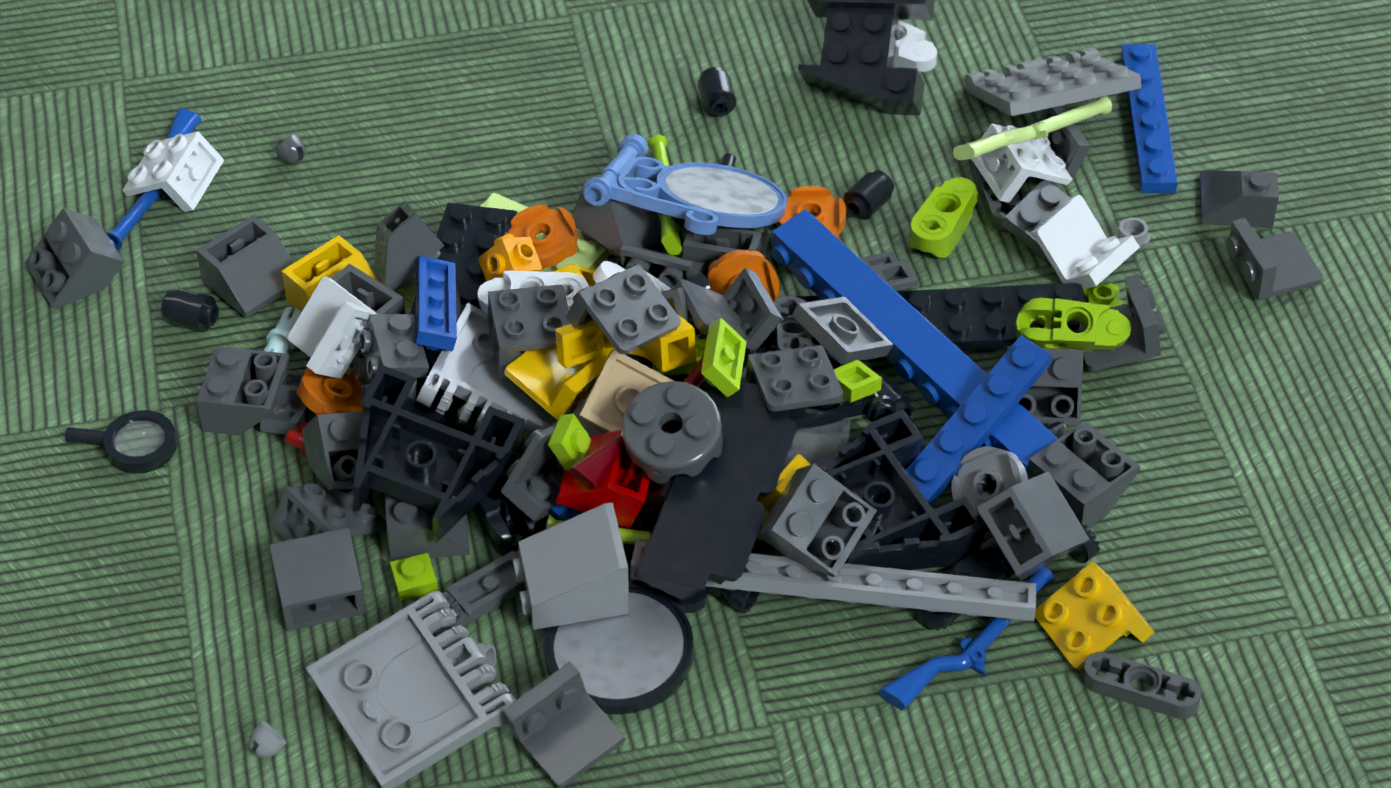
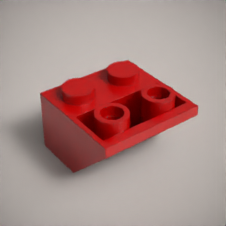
(623, 485)

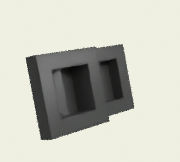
(891, 270)
(289, 409)

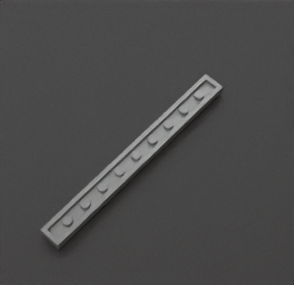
(882, 587)

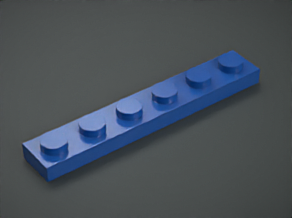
(1149, 121)
(978, 417)

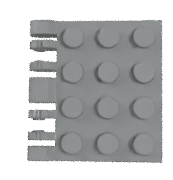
(1052, 82)
(473, 376)
(409, 693)

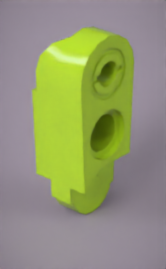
(943, 217)
(1103, 326)

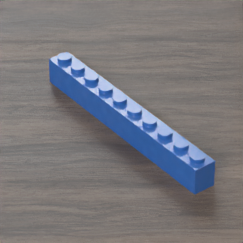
(919, 349)

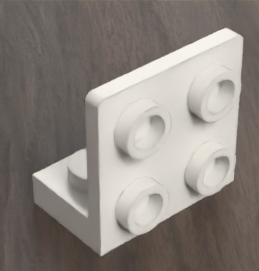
(1012, 164)
(178, 166)
(1079, 246)
(330, 328)

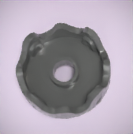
(677, 453)

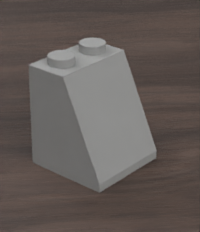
(574, 570)

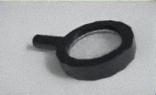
(133, 441)

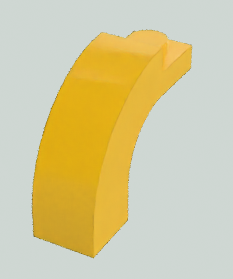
(589, 342)

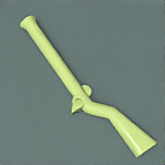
(1035, 131)

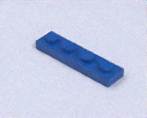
(435, 304)

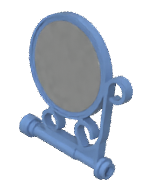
(692, 191)

